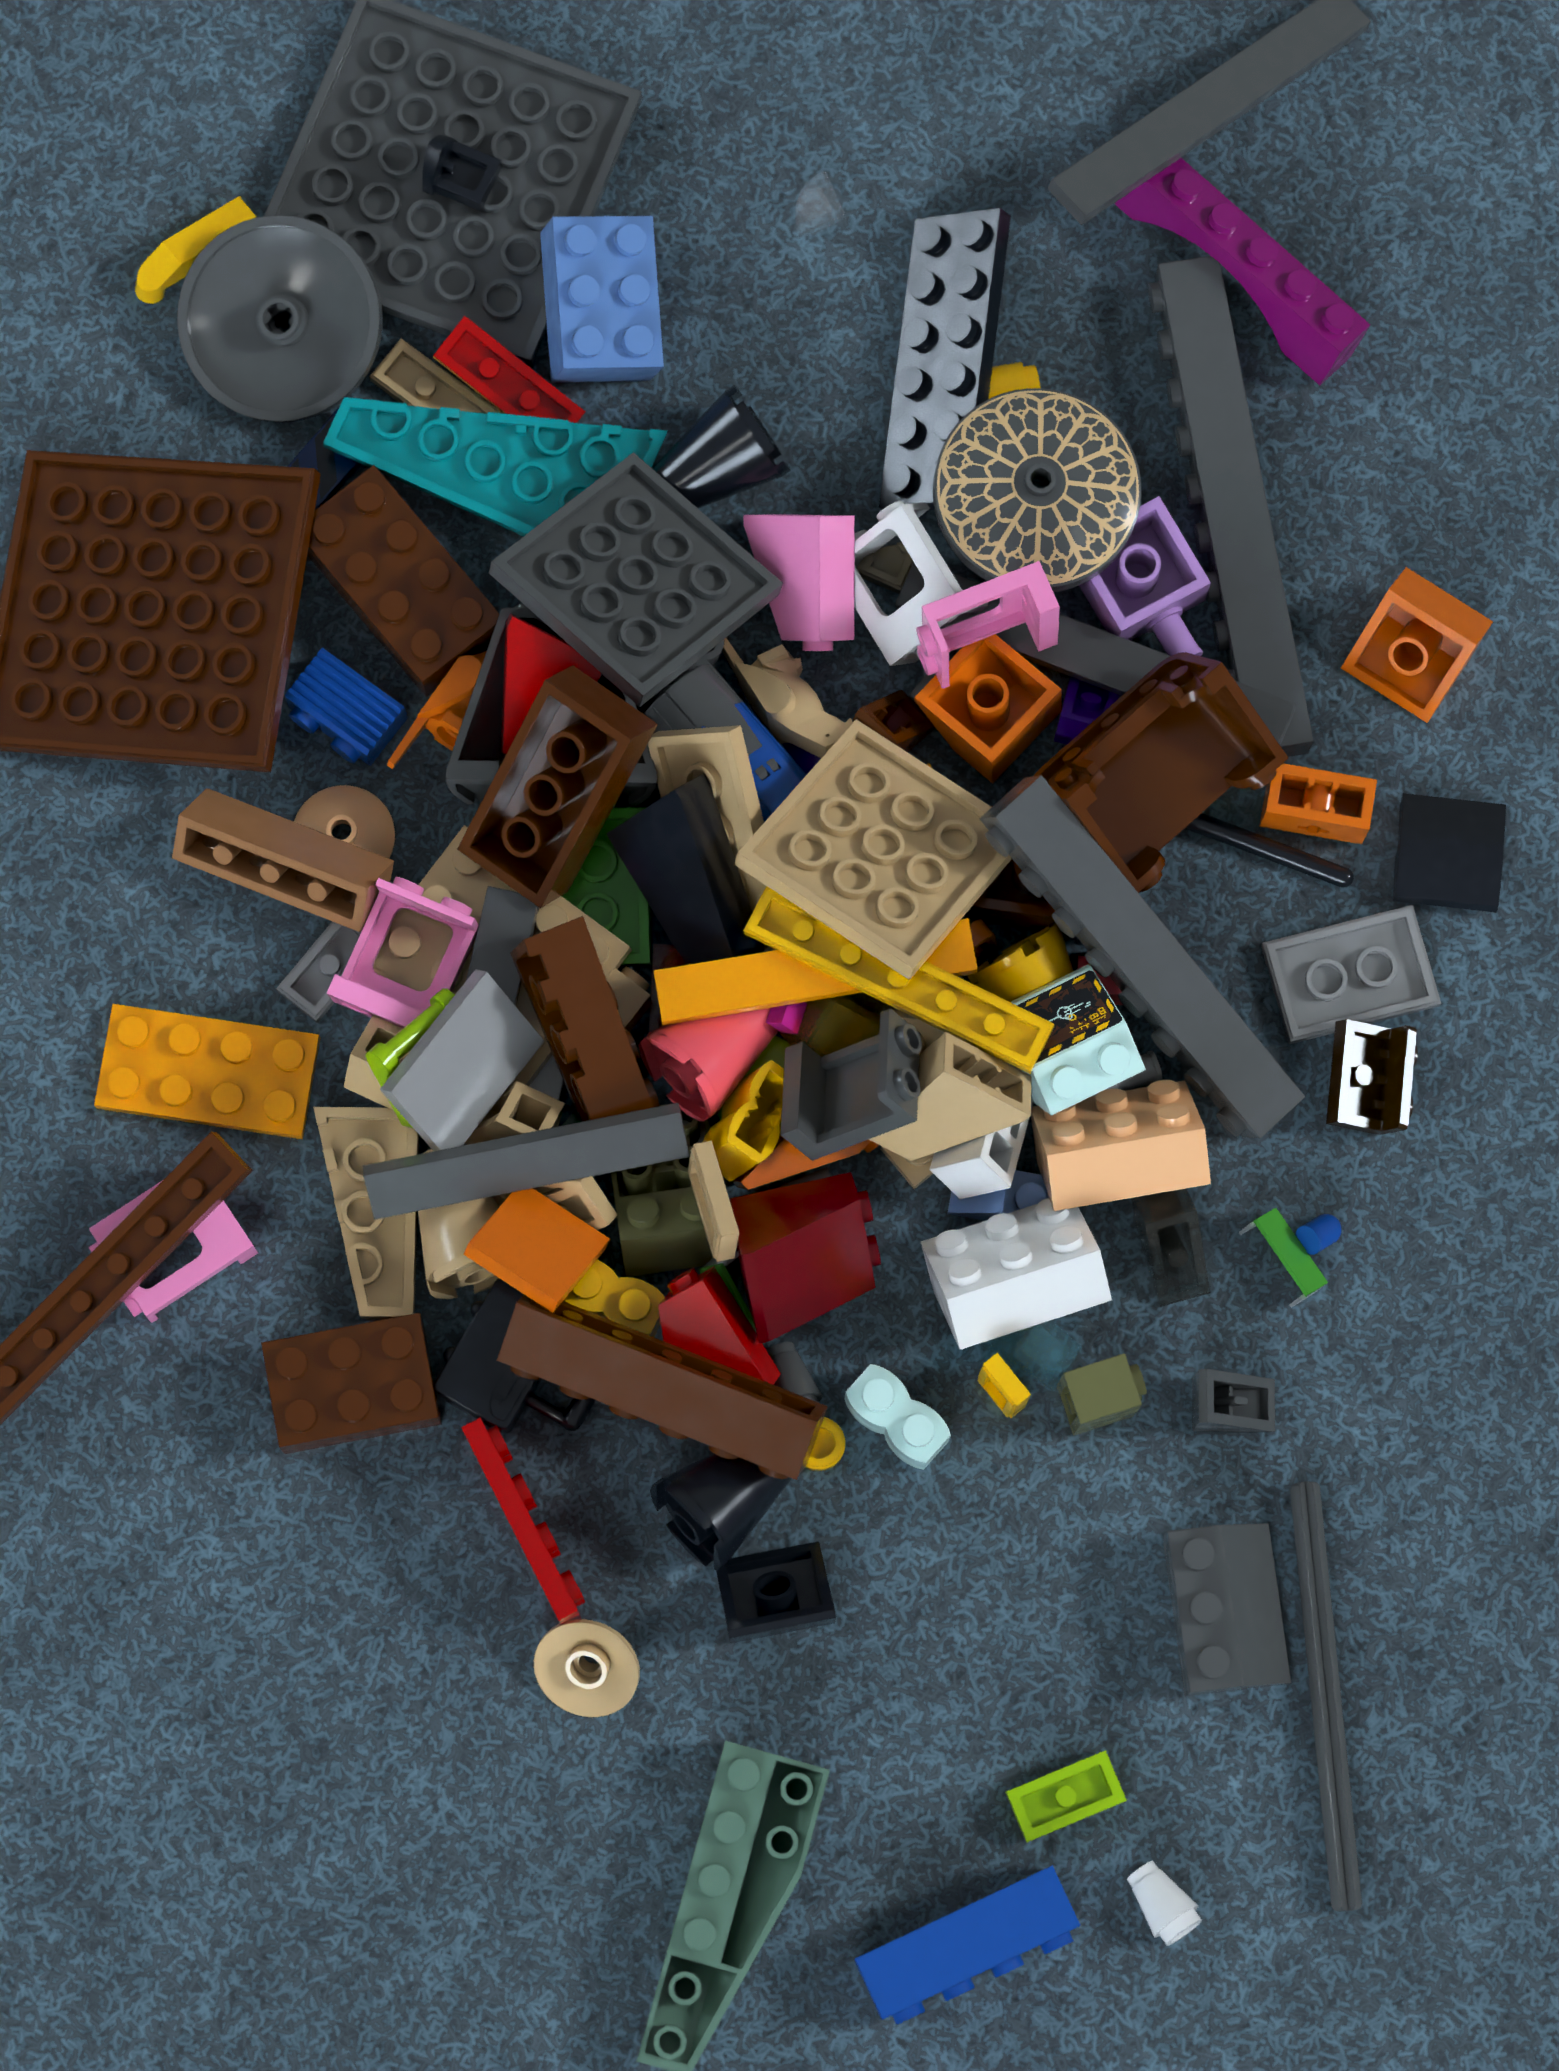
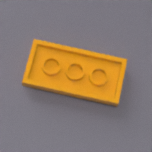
(207, 1071)

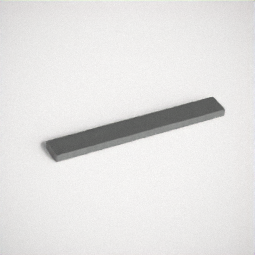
(1207, 107)
(1103, 657)

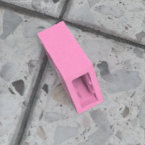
(817, 572)

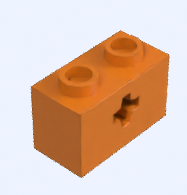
(1319, 803)

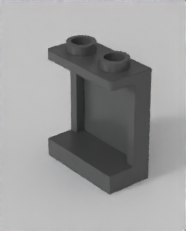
(852, 1091)

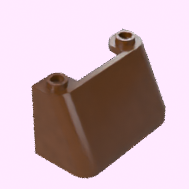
(1162, 761)

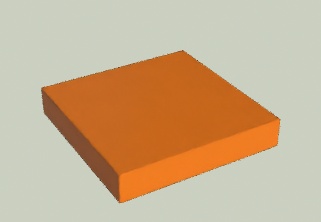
(537, 1247)

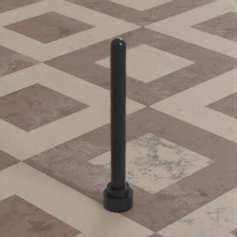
(1272, 850)

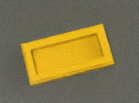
(1003, 1386)

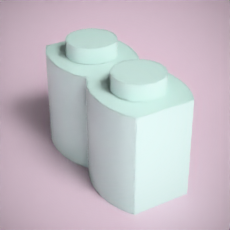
(909, 1426)

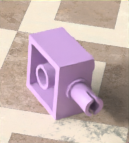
(1151, 583)

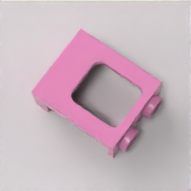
(1023, 598)
(375, 995)
(221, 1242)

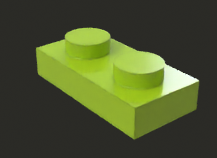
(1065, 1796)

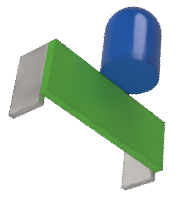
(1295, 1248)

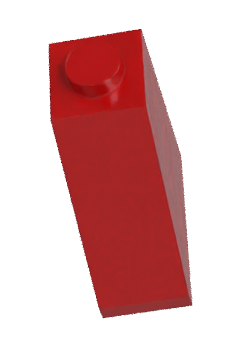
(528, 661)
(707, 1321)

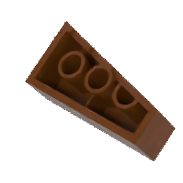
(582, 1022)

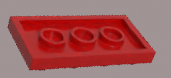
(516, 1503)

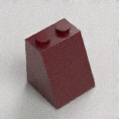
(803, 1251)

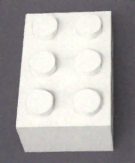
(1015, 1272)

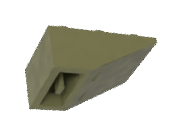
(660, 1213)

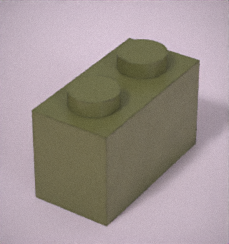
(1101, 1393)

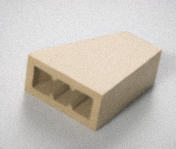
(960, 1099)

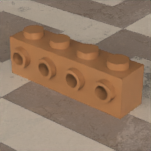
(280, 858)

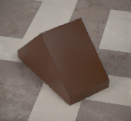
(896, 719)

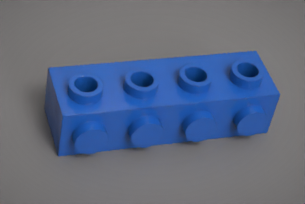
(966, 1943)

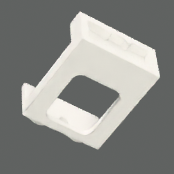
(897, 632)

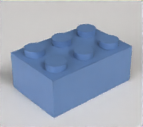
(601, 298)

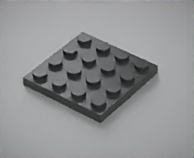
(635, 579)

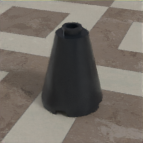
(722, 454)
(716, 1505)

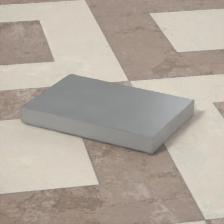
(1351, 971)
(462, 1063)

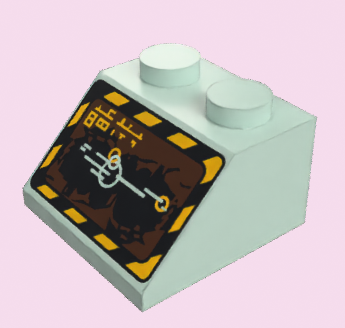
(1088, 1043)

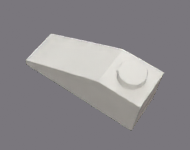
(981, 1163)

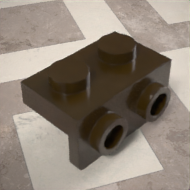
(1371, 1077)

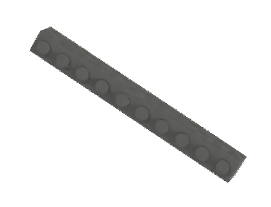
(1227, 485)

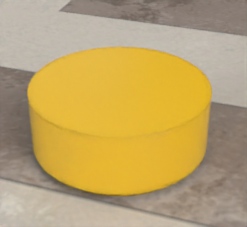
(828, 1447)

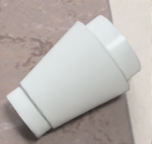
(1163, 1903)

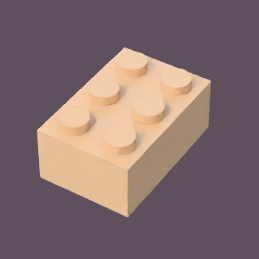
(1121, 1145)

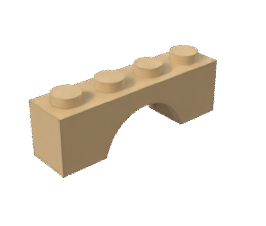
(515, 1113)

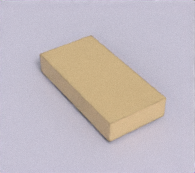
(713, 1201)

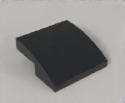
(1449, 852)

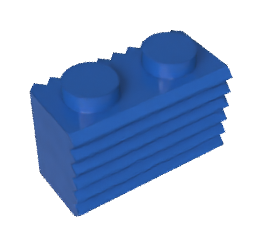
(344, 708)

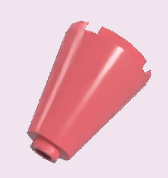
(706, 1058)

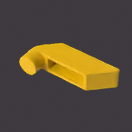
(177, 253)

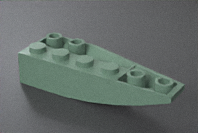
(734, 1892)

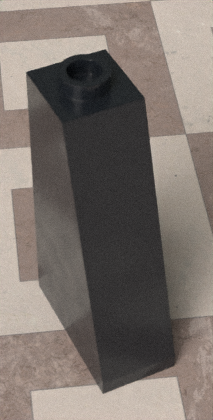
(688, 873)

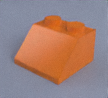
(1416, 644)
(991, 705)

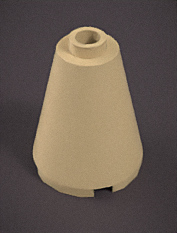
(444, 1240)

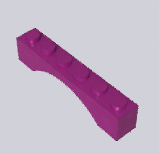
(1305, 315)

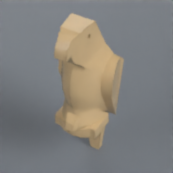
(785, 700)

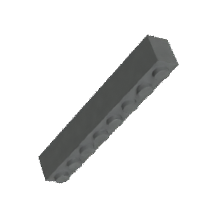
(1141, 958)

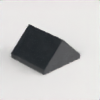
(775, 1592)

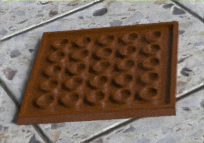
(152, 608)

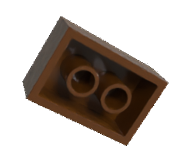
(351, 1383)

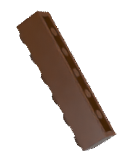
(663, 1385)

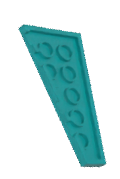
(490, 463)

